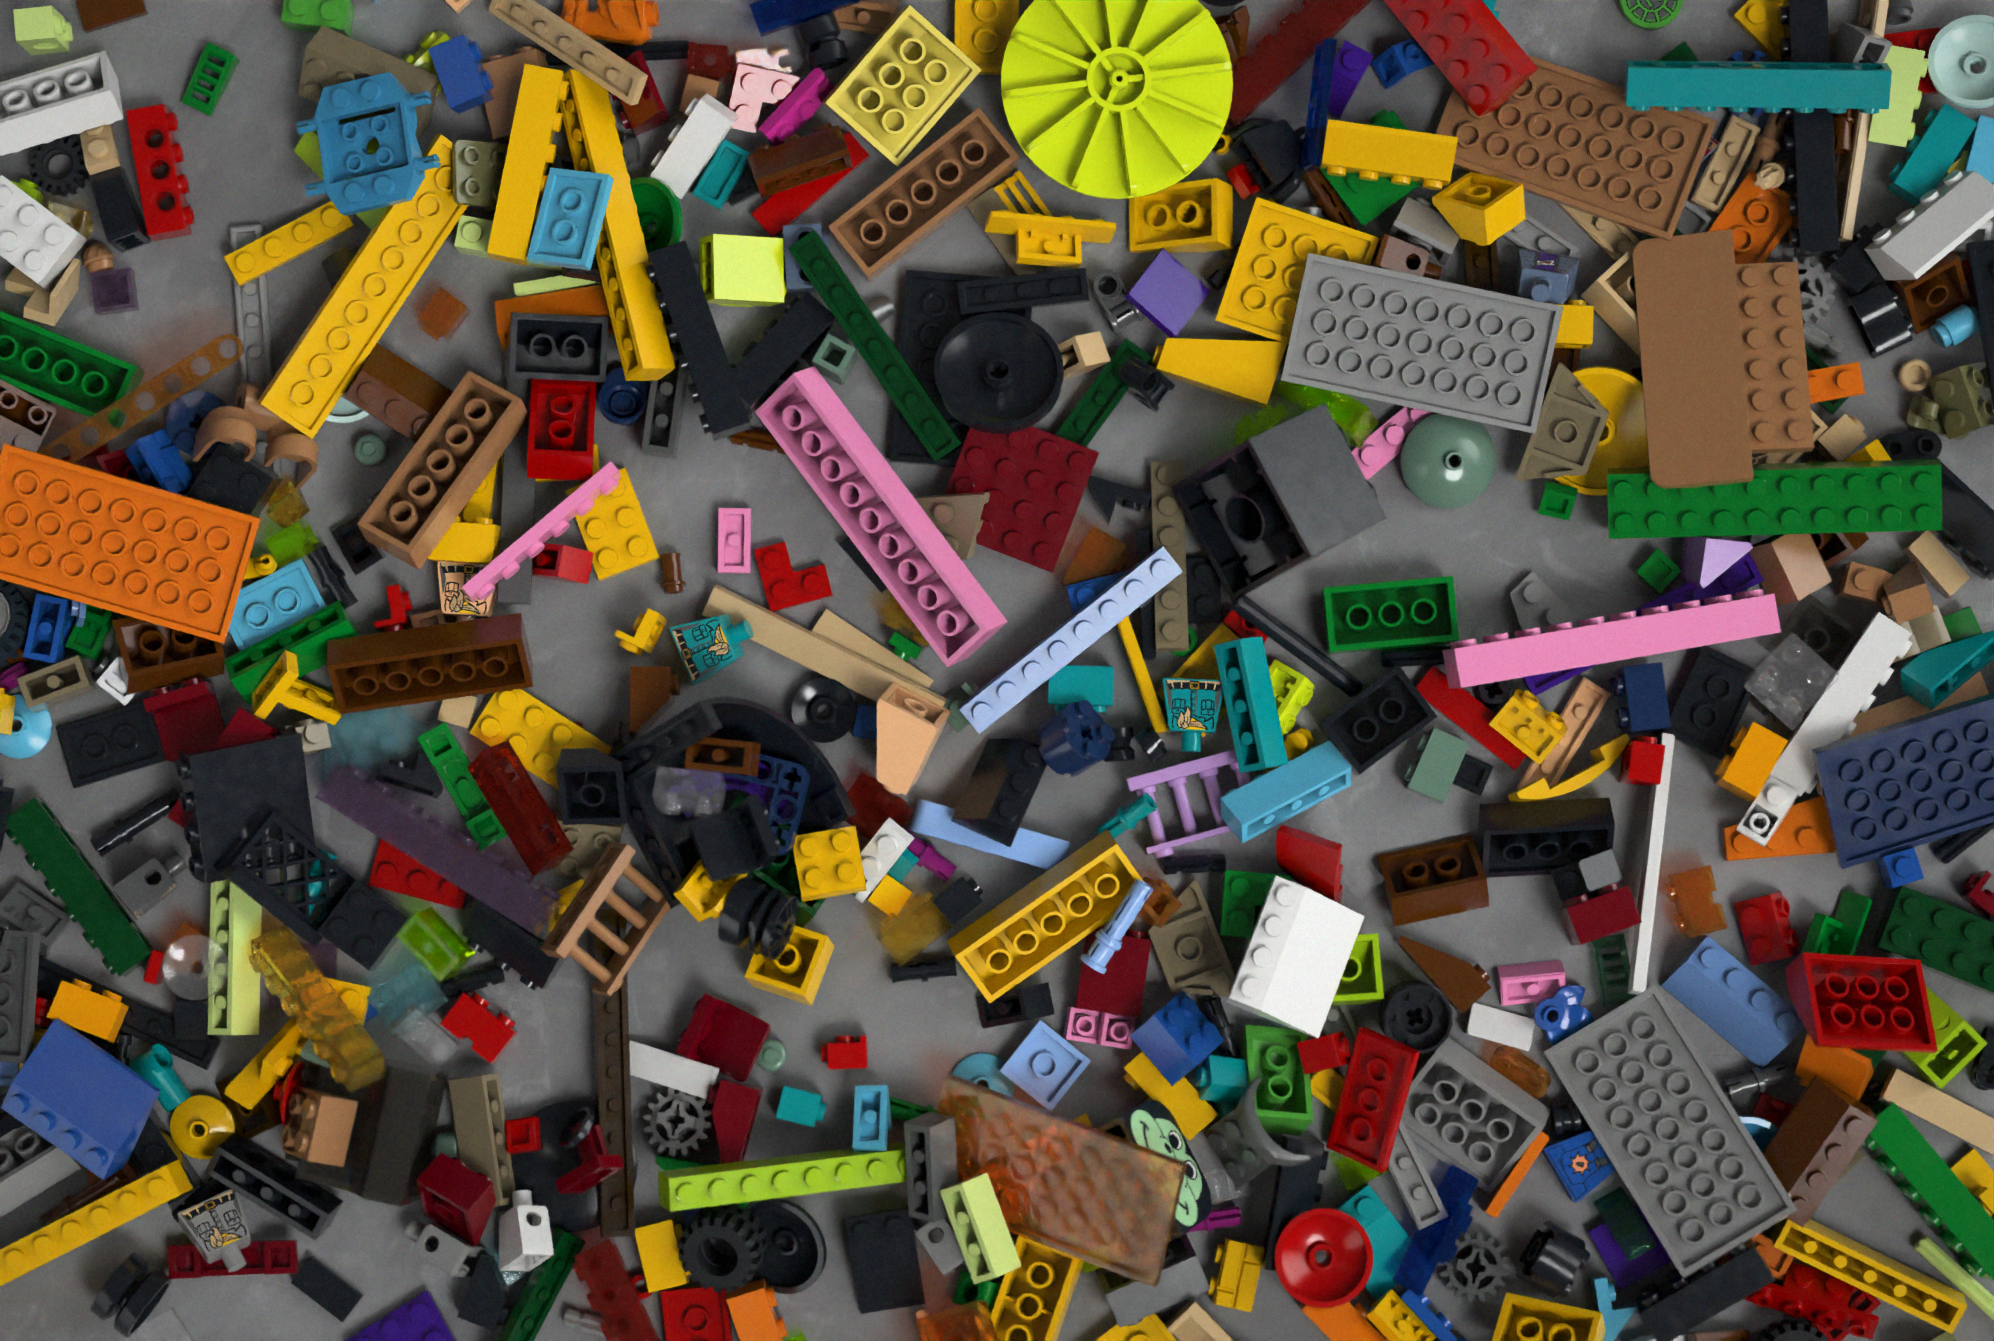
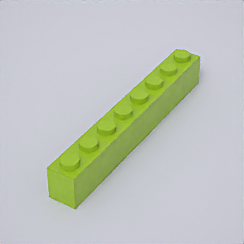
(780, 1177)

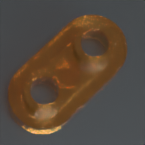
(1521, 1070)

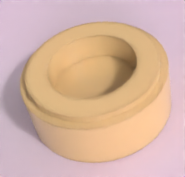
(1914, 375)

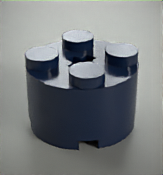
(184, 417)
(1074, 738)

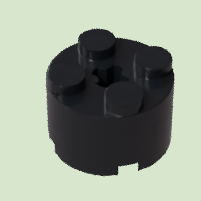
(1552, 1260)

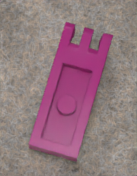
(797, 108)

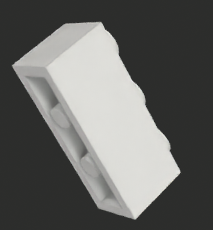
(693, 144)

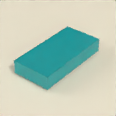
(721, 174)

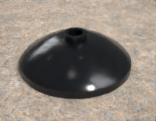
(789, 1264)

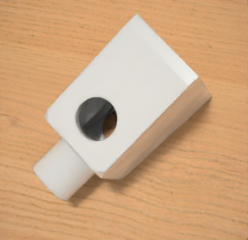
(524, 1234)

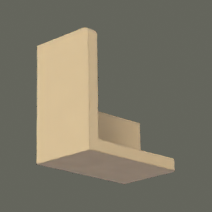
(46, 305)
(1195, 1324)

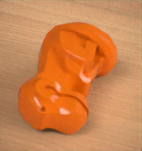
(614, 20)

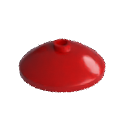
(1346, 1261)

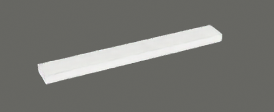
(1650, 872)

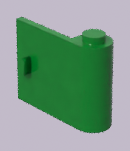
(1373, 196)

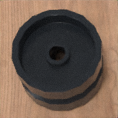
(130, 1294)

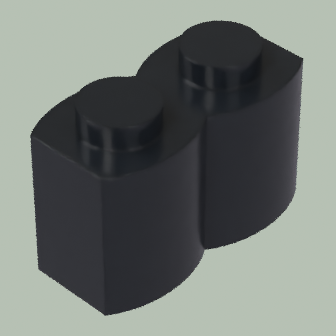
(1879, 319)

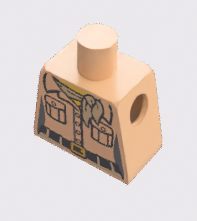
(453, 600)

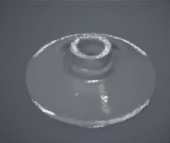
(179, 967)

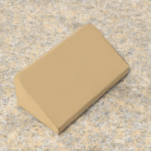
(1937, 564)

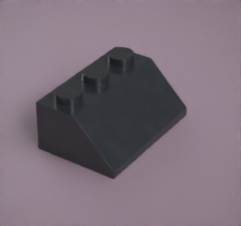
(556, 347)
(1001, 788)
(511, 946)

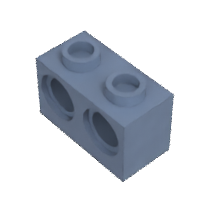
(791, 235)

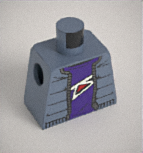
(1545, 276)

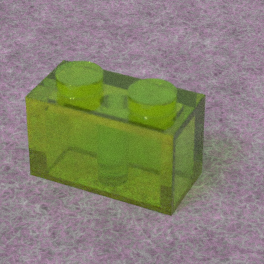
(435, 944)

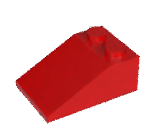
(561, 429)

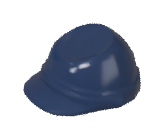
(622, 400)

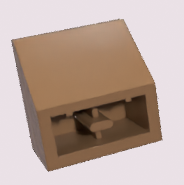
(319, 1126)

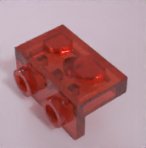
(875, 806)

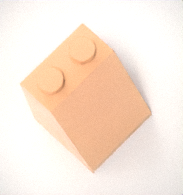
(905, 736)

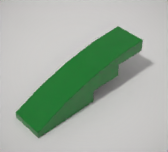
(90, 638)

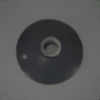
(811, 698)

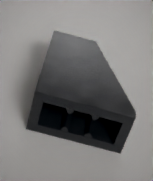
(119, 209)

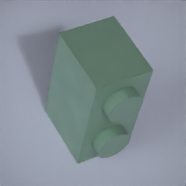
(1436, 765)

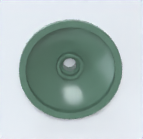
(1427, 455)

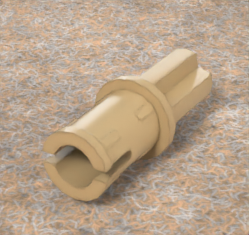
(1771, 175)

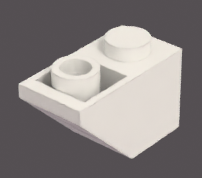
(1767, 811)

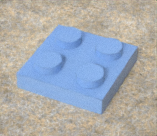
(1045, 1065)

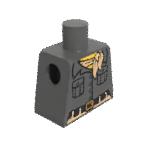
(135, 888)

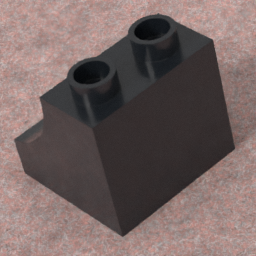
(1278, 501)

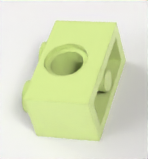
(42, 30)

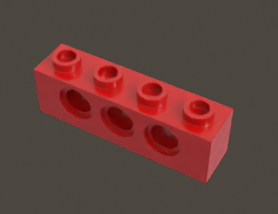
(143, 125)

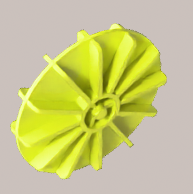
(1116, 92)

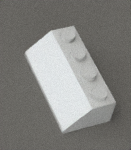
(1933, 226)

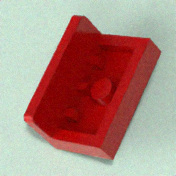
(1767, 928)

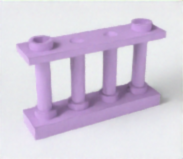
(1176, 778)

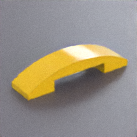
(1603, 756)

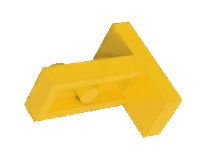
(284, 687)

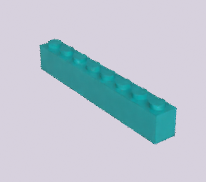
(1757, 85)

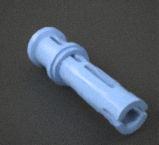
(1109, 939)

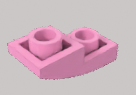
(1099, 1028)

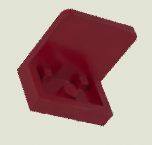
(186, 717)
(723, 1037)

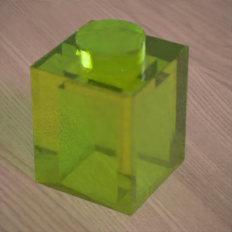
(292, 544)

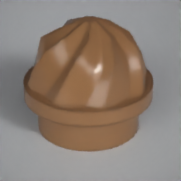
(98, 258)

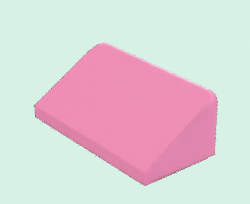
(1529, 981)

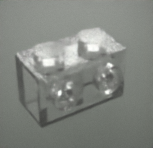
(689, 791)

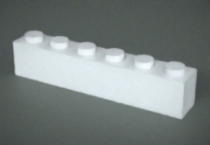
(1836, 709)

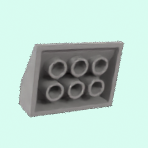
(1471, 1114)

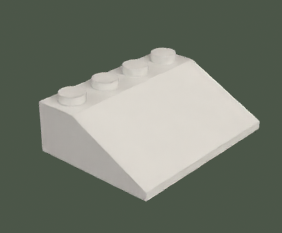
(1295, 957)

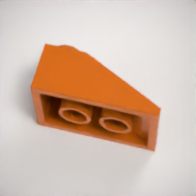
(1837, 1066)

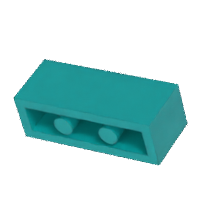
(1931, 153)

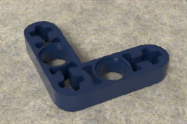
(779, 781)

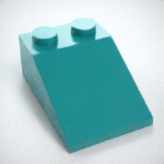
(1385, 1233)

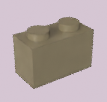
(56, 684)

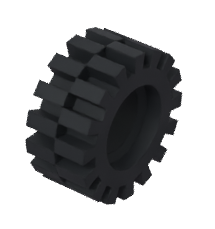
(40, 167)

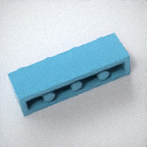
(1285, 791)

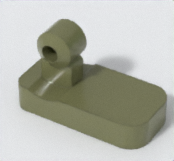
(1924, 415)

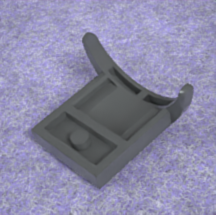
(1244, 1144)

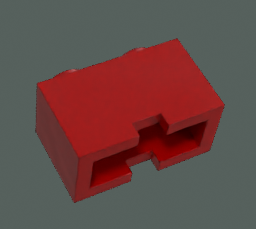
(487, 1030)

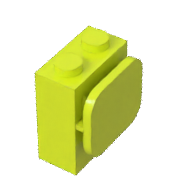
(742, 270)

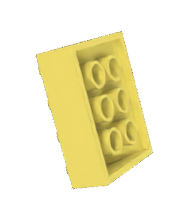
(901, 85)

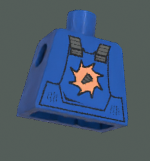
(1578, 1163)

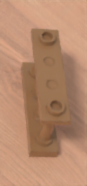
(581, 915)

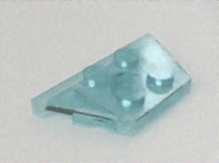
(371, 738)

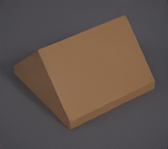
(1790, 566)

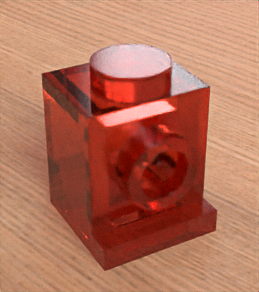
(719, 71)

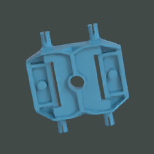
(351, 175)

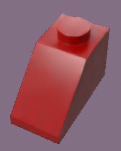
(563, 564)

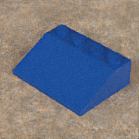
(81, 1100)

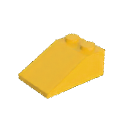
(1183, 218)

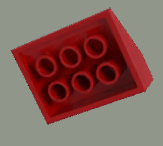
(1862, 1002)

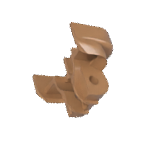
(240, 424)

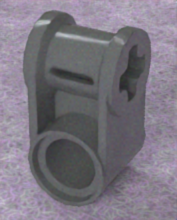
(1115, 304)

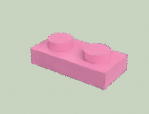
(734, 540)

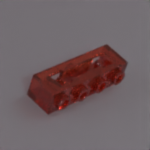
(520, 808)

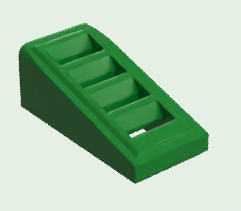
(205, 63)

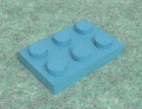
(570, 218)
(275, 604)

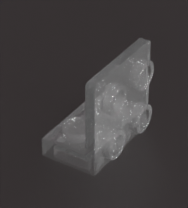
(1791, 680)

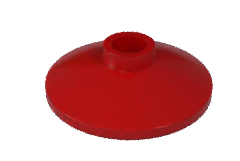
(285, 1089)

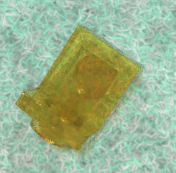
(75, 218)
(287, 505)

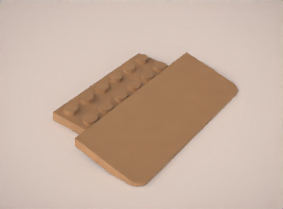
(1718, 359)

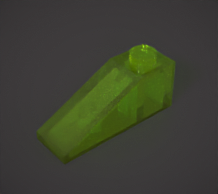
(1347, 412)

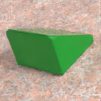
(1961, 625)

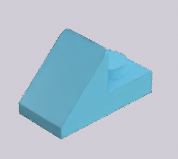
(871, 1118)
(1614, 1317)

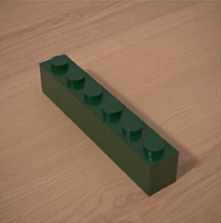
(79, 886)

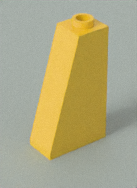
(1223, 366)

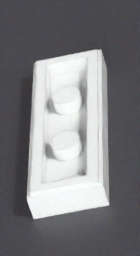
(672, 1070)

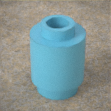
(1955, 326)

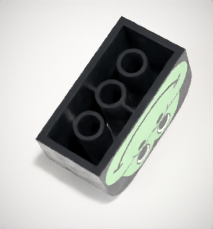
(1156, 1128)

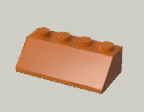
(1343, 1322)

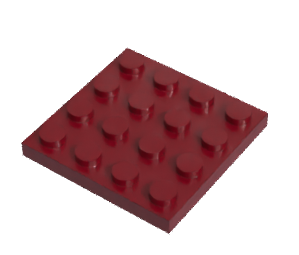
(1032, 489)

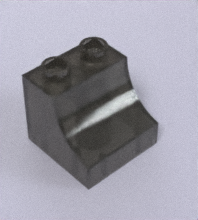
(388, 1135)

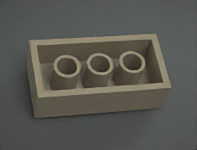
(338, 59)

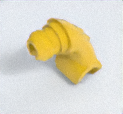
(260, 566)
(1296, 744)

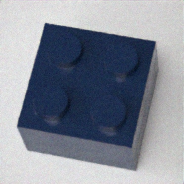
(1640, 698)

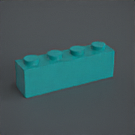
(1250, 704)

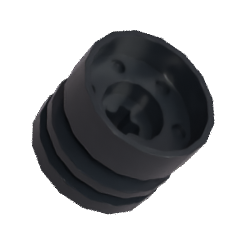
(758, 918)
(1434, 1014)

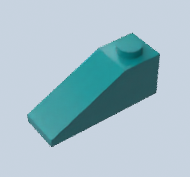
(1946, 668)

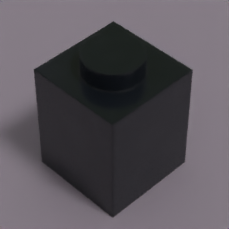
(959, 899)

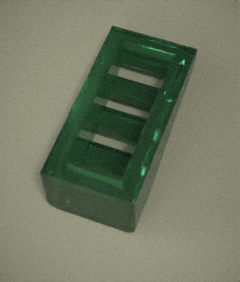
(1602, 972)

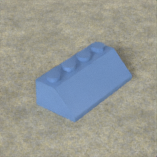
(1733, 1002)

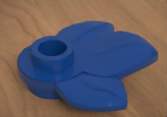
(1567, 1015)

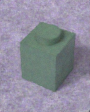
(835, 359)

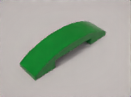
(451, 764)

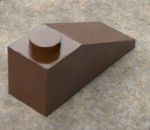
(1451, 976)

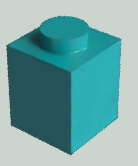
(1221, 1079)
(801, 1106)

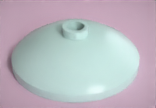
(1952, 54)

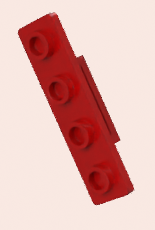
(1816, 1298)

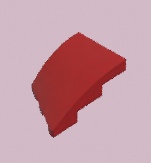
(1311, 861)

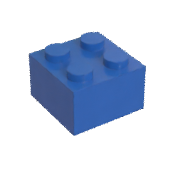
(1177, 1037)

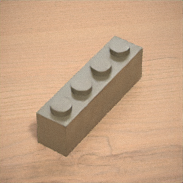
(481, 1131)

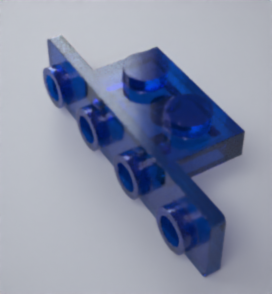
(1436, 1242)

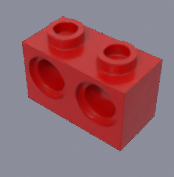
(1642, 762)

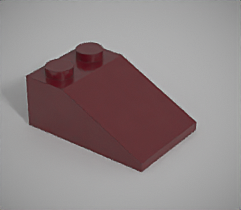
(734, 1116)

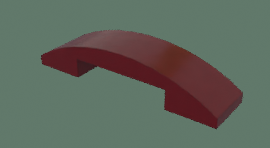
(260, 1257)

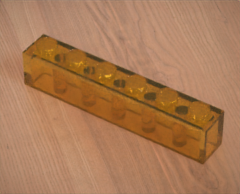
(317, 1009)

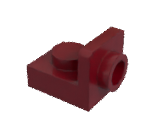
(1973, 895)

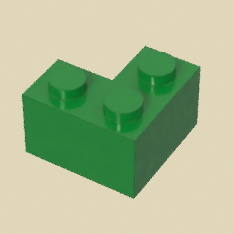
(1238, 900)

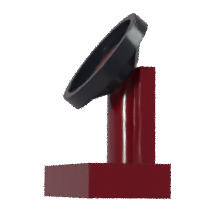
(592, 1151)

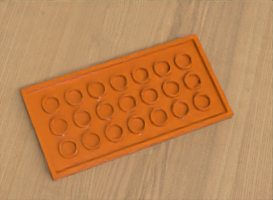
(121, 544)

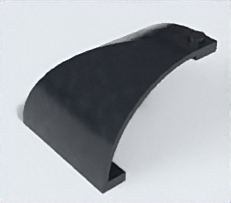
(667, 837)

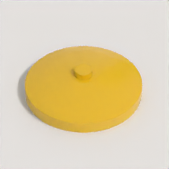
(1624, 435)

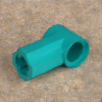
(156, 1067)

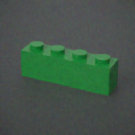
(304, 638)

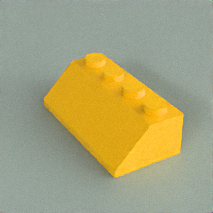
(1388, 154)

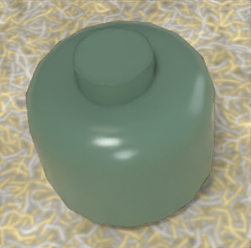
(370, 450)
(772, 1055)
(445, 1143)

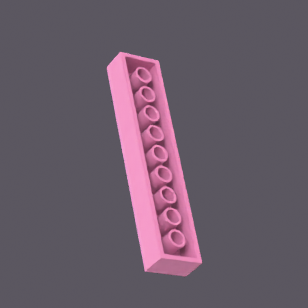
(880, 516)
(1611, 641)

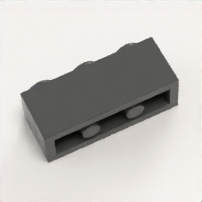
(930, 1164)

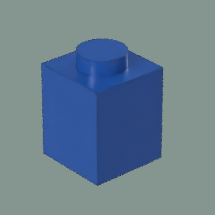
(1899, 868)

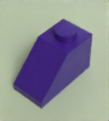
(1347, 73)

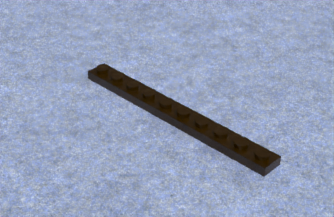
(614, 1089)

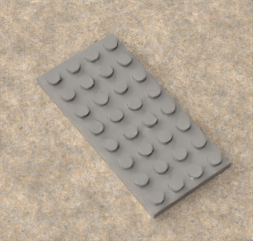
(1421, 343)
(1670, 1131)

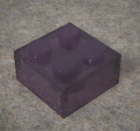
(114, 291)

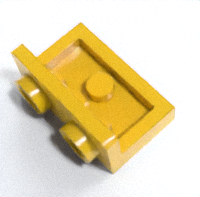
(703, 896)

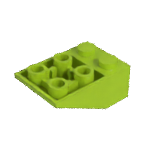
(1955, 1043)

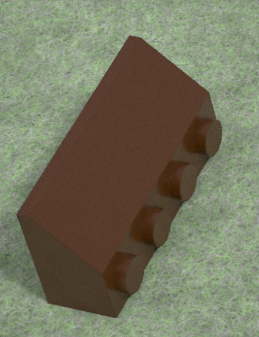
(1817, 1144)

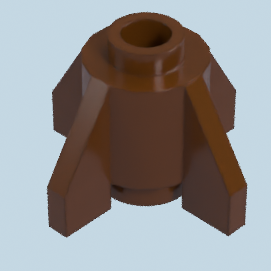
(1235, 32)

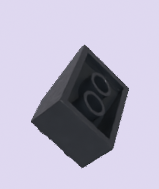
(885, 1260)

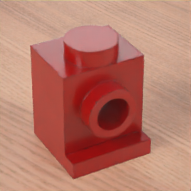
(845, 1053)

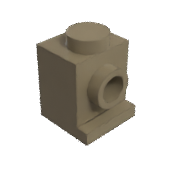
(314, 736)

